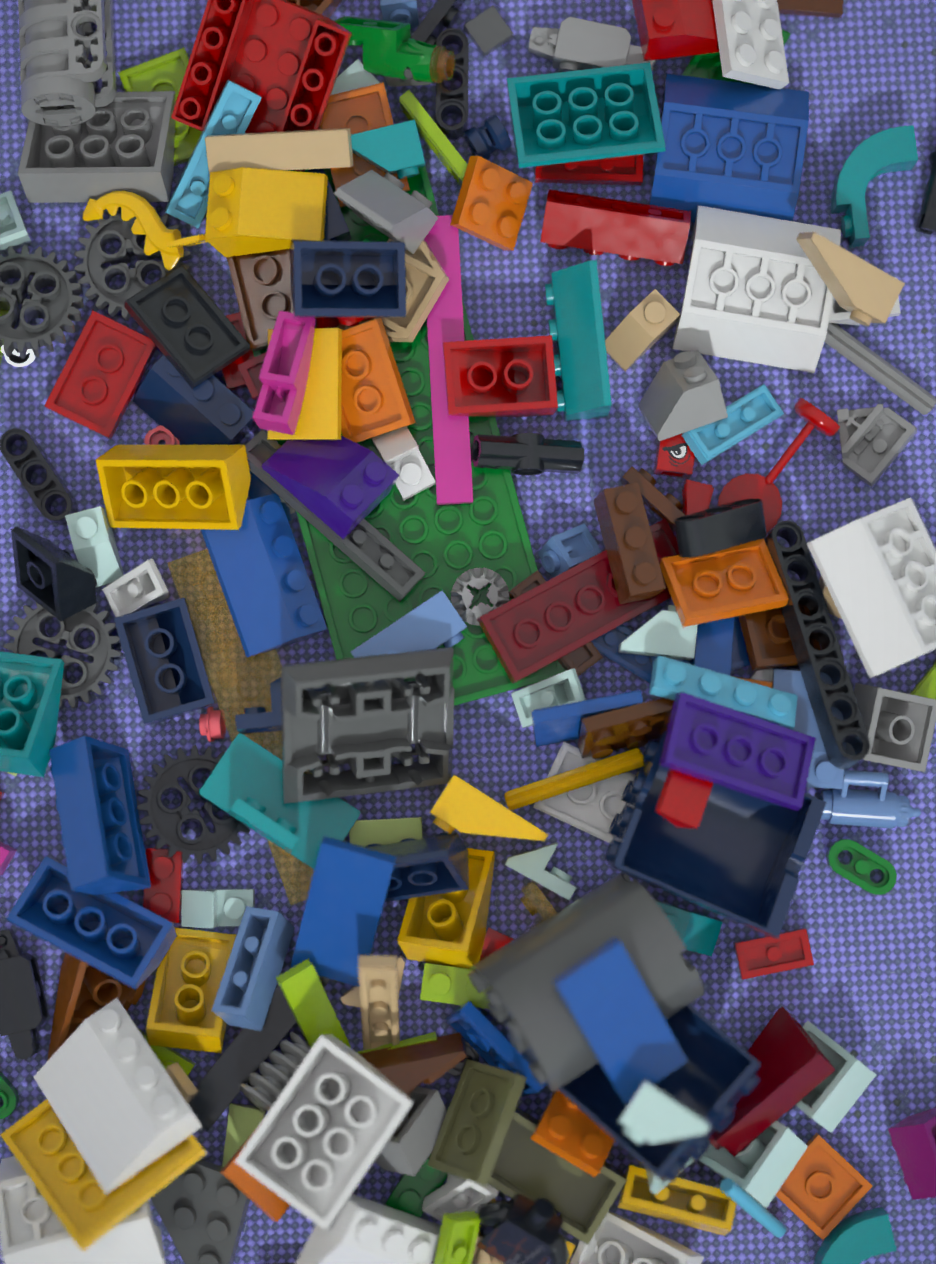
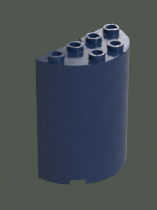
(736, 861)
(707, 1084)

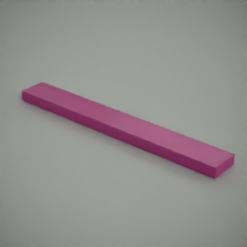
(446, 325)

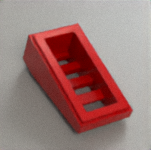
(696, 496)

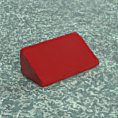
(683, 799)

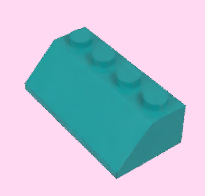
(580, 342)

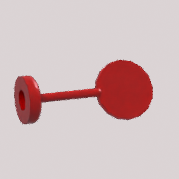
(759, 487)

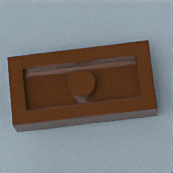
(663, 506)

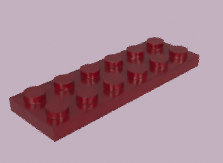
(566, 612)

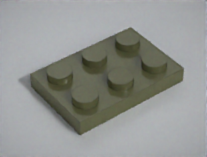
(477, 1122)

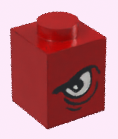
(674, 458)

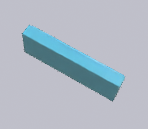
(744, 419)

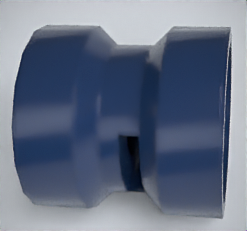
(487, 138)

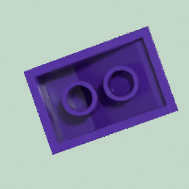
(333, 479)

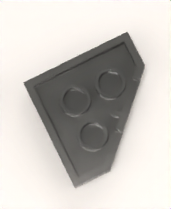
(203, 1214)

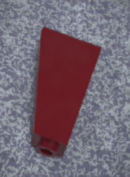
(788, 1071)

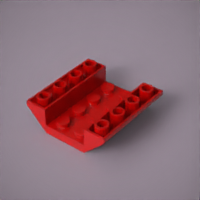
(271, 50)

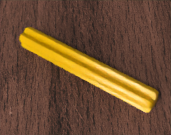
(574, 779)

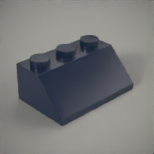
(348, 279)
(197, 415)
(164, 661)
(426, 866)

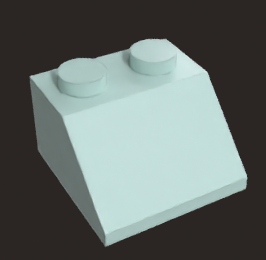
(840, 1090)
(760, 1165)

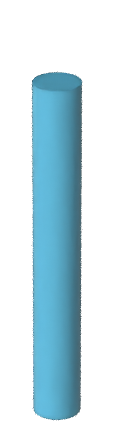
(752, 1207)

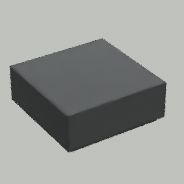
(488, 31)

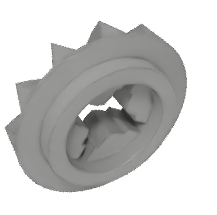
(478, 578)

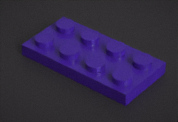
(738, 751)

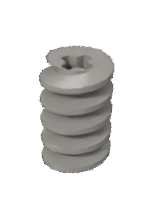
(275, 1077)

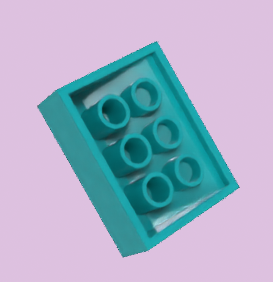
(584, 115)
(28, 711)

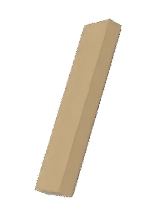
(280, 150)
(379, 1000)

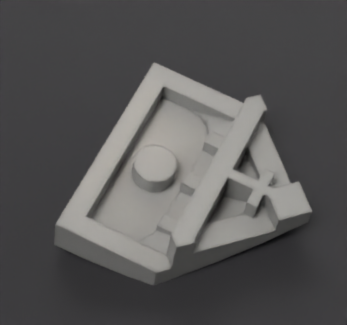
(872, 440)

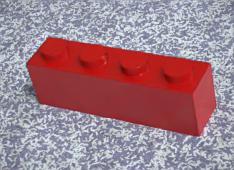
(615, 227)

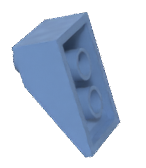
(821, 772)

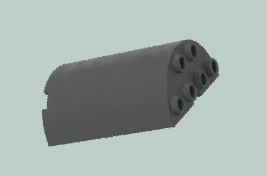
(521, 973)

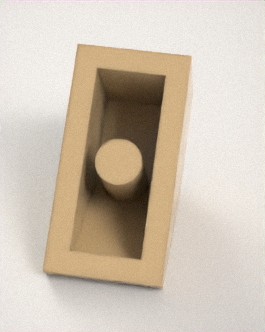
(641, 329)

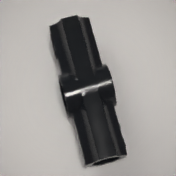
(527, 454)

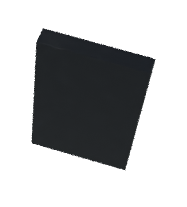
(187, 326)

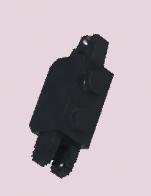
(21, 997)

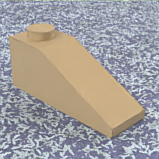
(851, 280)

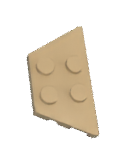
(423, 287)

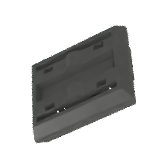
(365, 722)

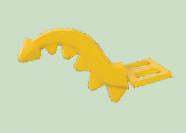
(146, 223)

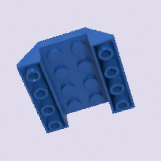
(730, 147)

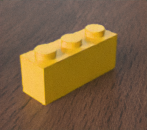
(678, 1202)

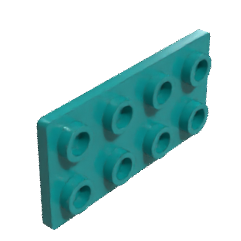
(250, 789)

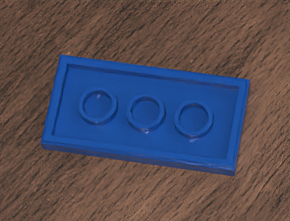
(343, 909)
(619, 1019)

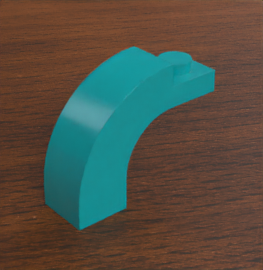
(879, 154)
(858, 1239)

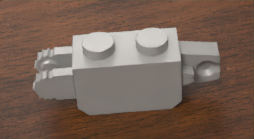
(585, 45)

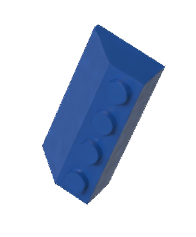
(265, 579)
(99, 817)
(96, 929)

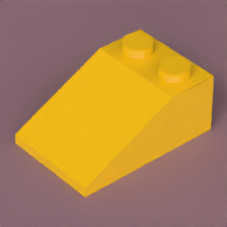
(264, 209)
(475, 813)
(451, 924)
(186, 992)

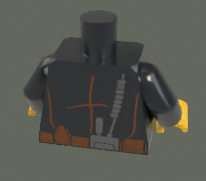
(523, 1232)

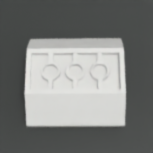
(754, 291)
(883, 584)
(36, 1236)

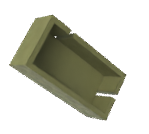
(539, 1173)

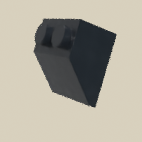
(51, 575)

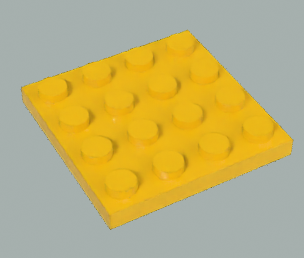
(70, 1186)

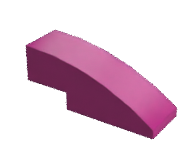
(285, 373)

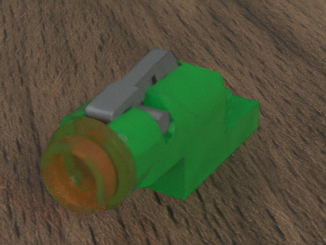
(395, 55)

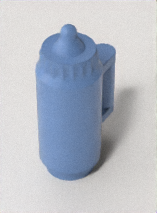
(867, 807)

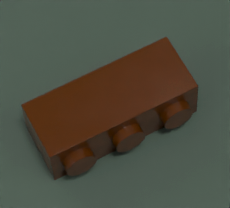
(629, 543)

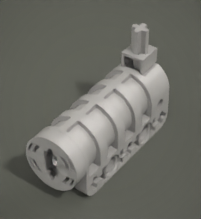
(54, 61)

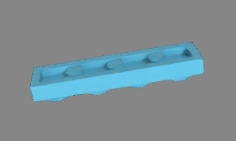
(229, 116)
(763, 702)

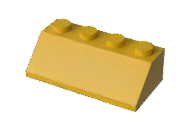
(175, 486)

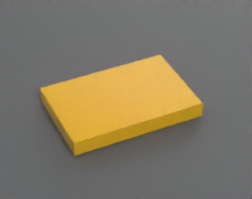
(323, 394)

